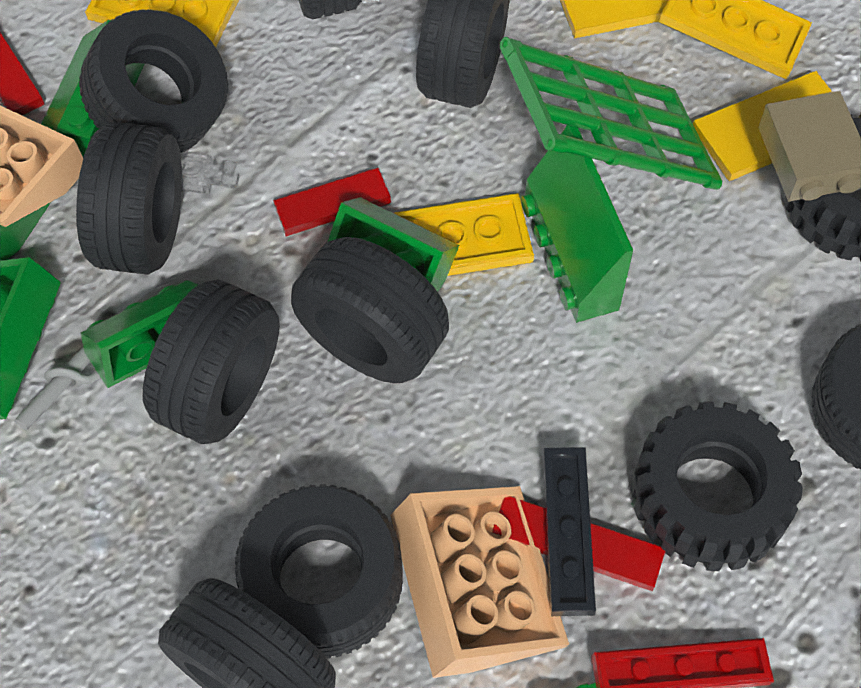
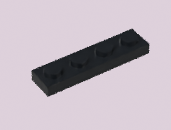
(569, 532)

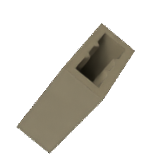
(813, 145)

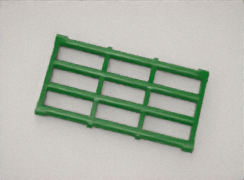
(604, 129)

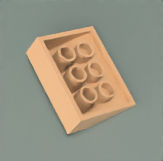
(34, 165)
(472, 590)

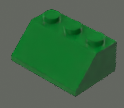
(414, 244)
(125, 341)

